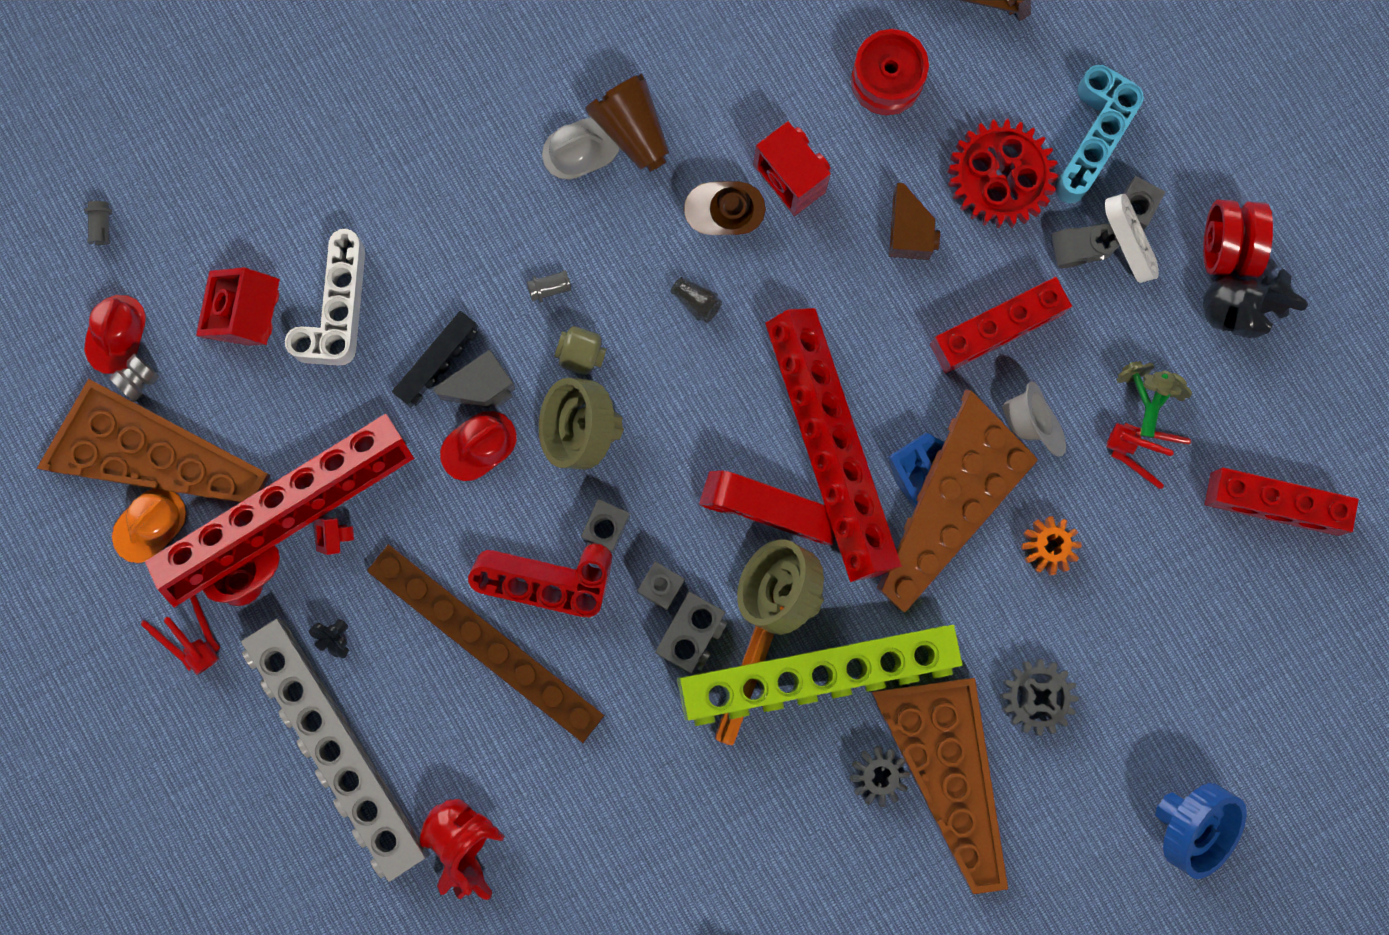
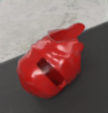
(456, 837)

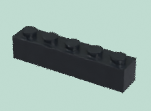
(436, 359)

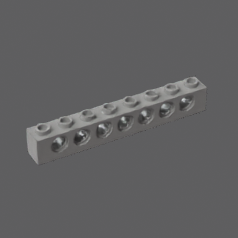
(258, 653)

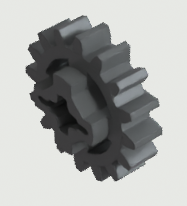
(1050, 686)

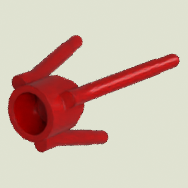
(1126, 440)
(198, 655)

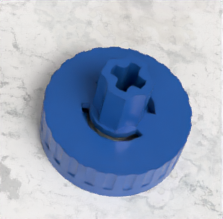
(1201, 828)

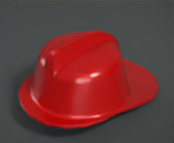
(114, 333)
(478, 445)
(247, 581)

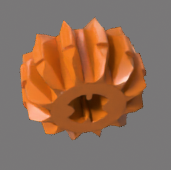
(1062, 550)

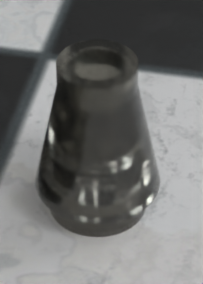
(696, 299)

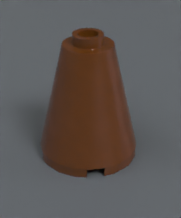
(632, 122)

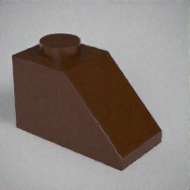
(911, 227)

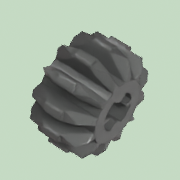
(868, 774)

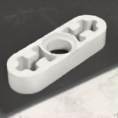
(1131, 238)

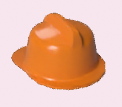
(148, 525)

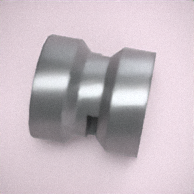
(132, 379)

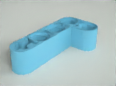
(1096, 139)

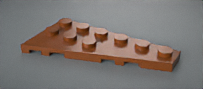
(960, 492)

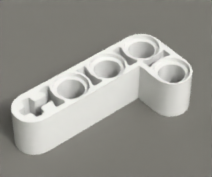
(333, 299)

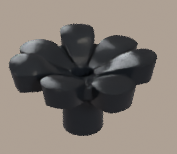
(331, 638)

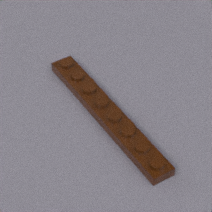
(485, 643)

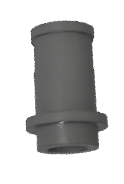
(98, 222)
(548, 286)

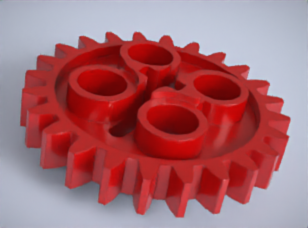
(1030, 163)

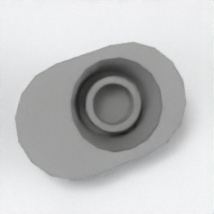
(578, 150)
(1034, 420)

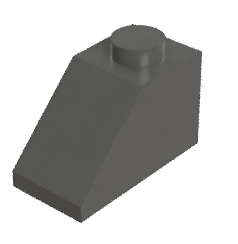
(478, 384)

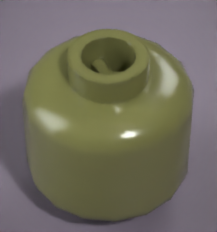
(580, 350)

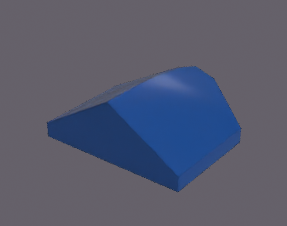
(913, 463)

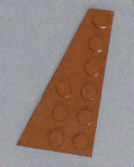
(130, 445)
(946, 753)

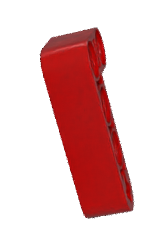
(768, 505)
(491, 565)

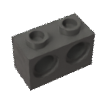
(683, 629)

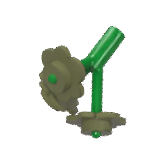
(1163, 383)

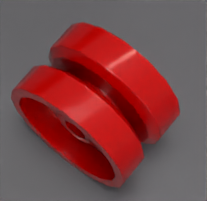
(889, 72)
(1238, 238)

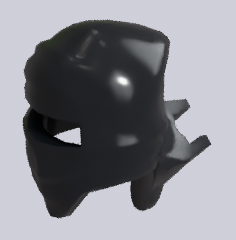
(1241, 304)

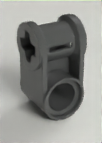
(1079, 245)

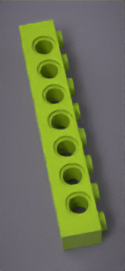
(939, 642)

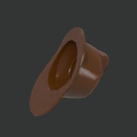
(724, 208)

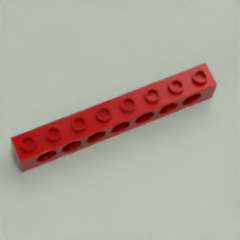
(832, 444)
(278, 511)

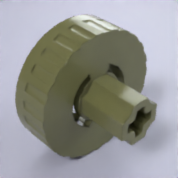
(574, 435)
(790, 578)

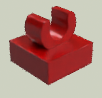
(330, 534)

